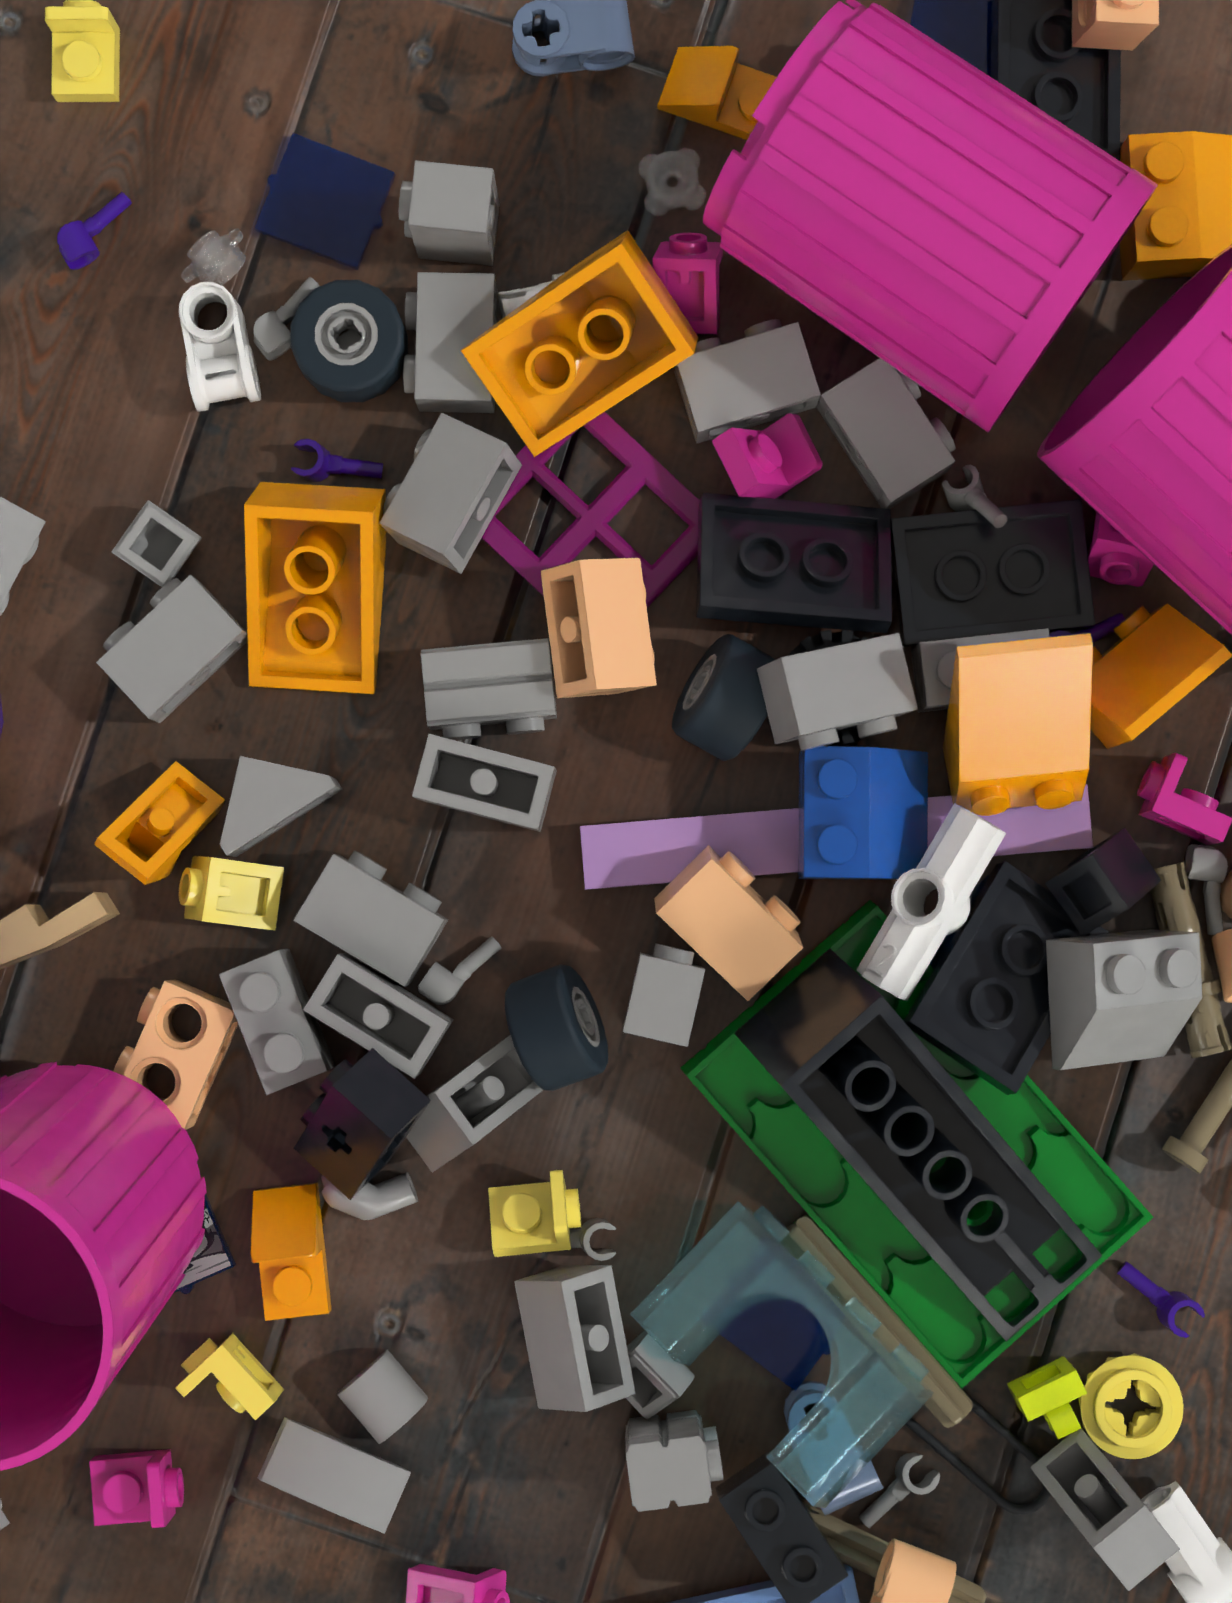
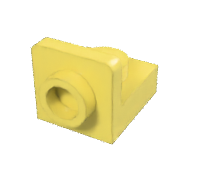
(84, 52)
(231, 892)
(533, 1216)
(241, 1377)

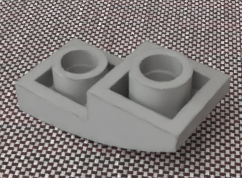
(334, 1475)

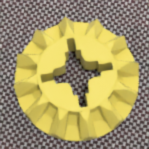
(1149, 1429)

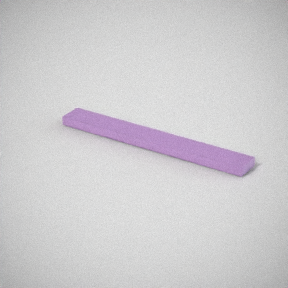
(769, 840)

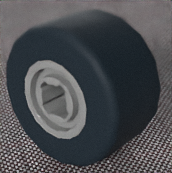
(349, 364)
(723, 699)
(556, 1028)

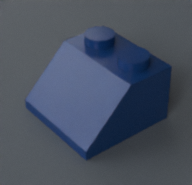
(861, 812)

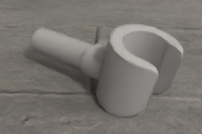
(270, 329)
(973, 498)
(1209, 866)
(442, 985)
(581, 1237)
(900, 1489)

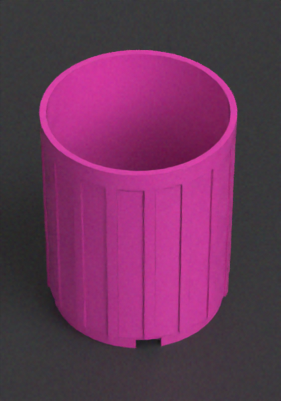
(922, 207)
(1156, 439)
(91, 1241)

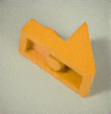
(714, 89)
(160, 824)
(290, 1251)

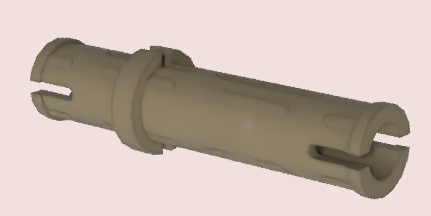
(1178, 913)

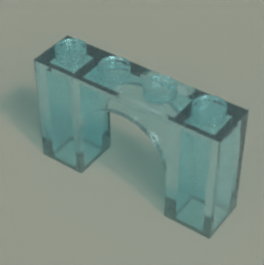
(868, 1385)

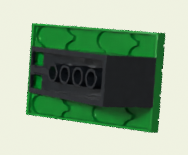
(920, 1172)

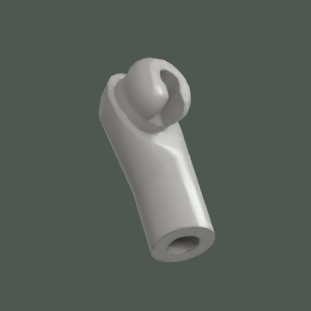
(374, 1199)

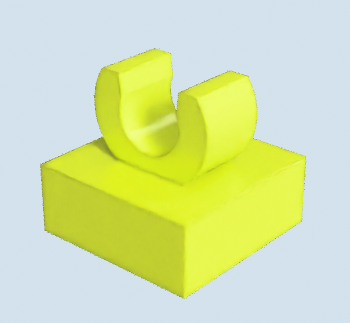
(1048, 1394)

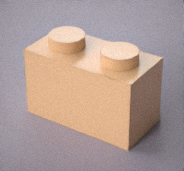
(598, 627)
(729, 921)

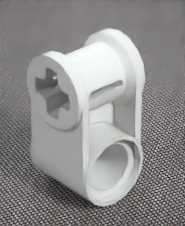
(220, 359)

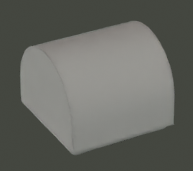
(156, 544)
(655, 1376)
(383, 1397)

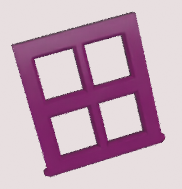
(593, 520)

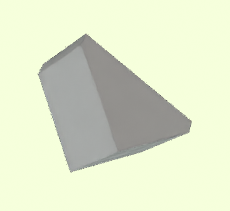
(268, 799)

